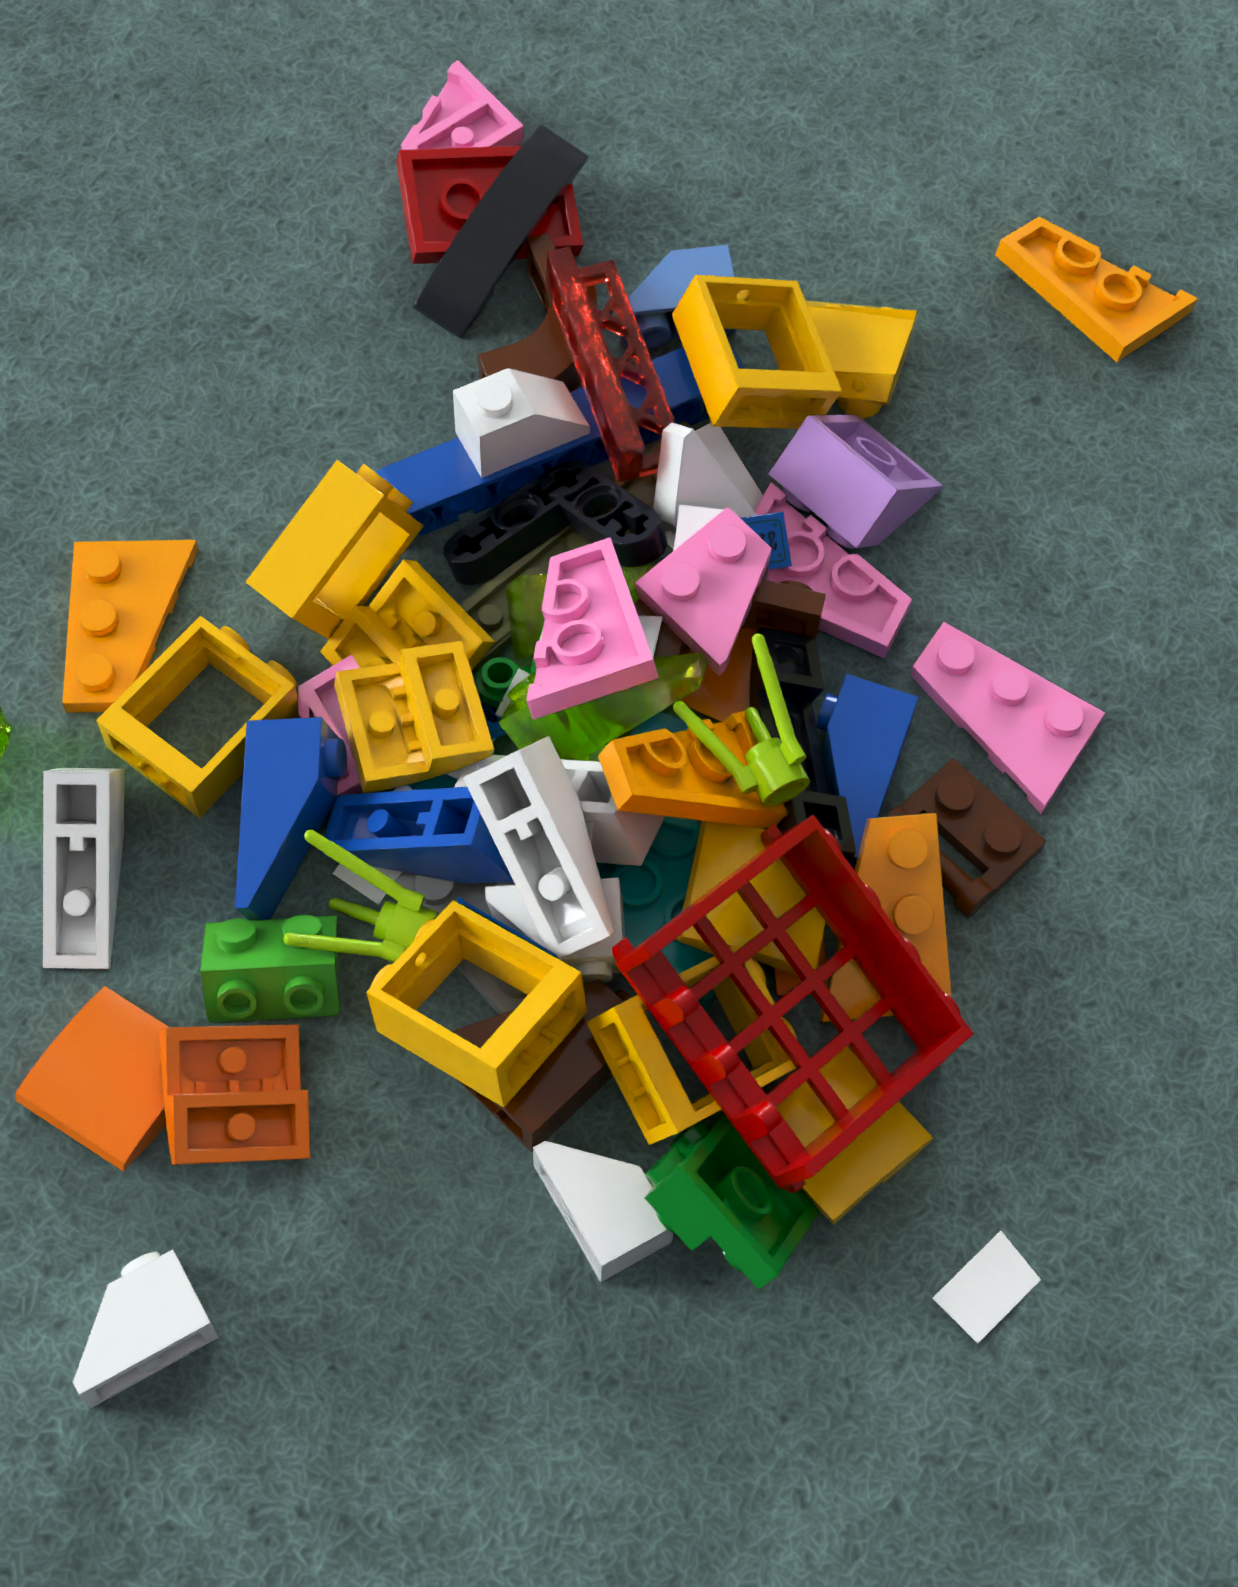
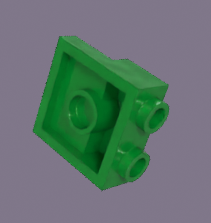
(722, 1191)

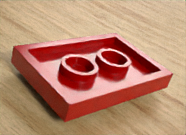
(446, 185)

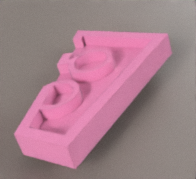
(1012, 713)

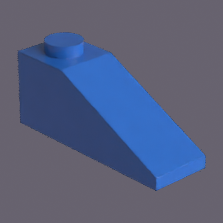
(863, 745)
(285, 792)
(419, 834)

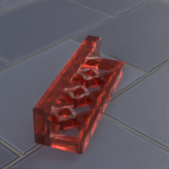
(602, 372)

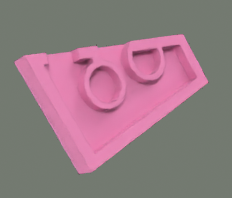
(859, 600)
(589, 633)

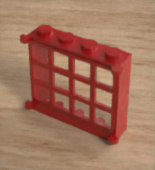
(867, 937)

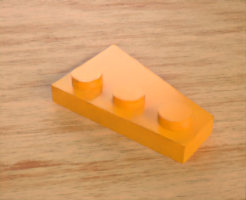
(1102, 300)
(117, 613)
(681, 777)
(904, 869)

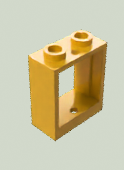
(755, 396)
(336, 548)
(127, 719)
(522, 1041)
(646, 1072)

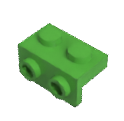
(258, 977)

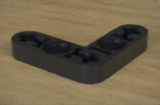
(554, 500)

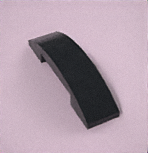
(498, 230)
(801, 683)

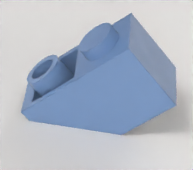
(666, 284)

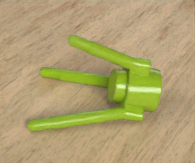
(773, 763)
(394, 924)

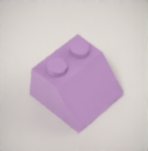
(851, 479)

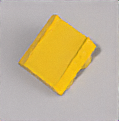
(864, 350)

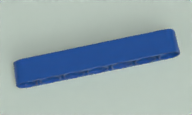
(448, 484)

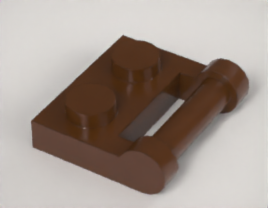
(978, 829)

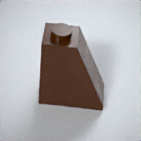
(561, 1082)

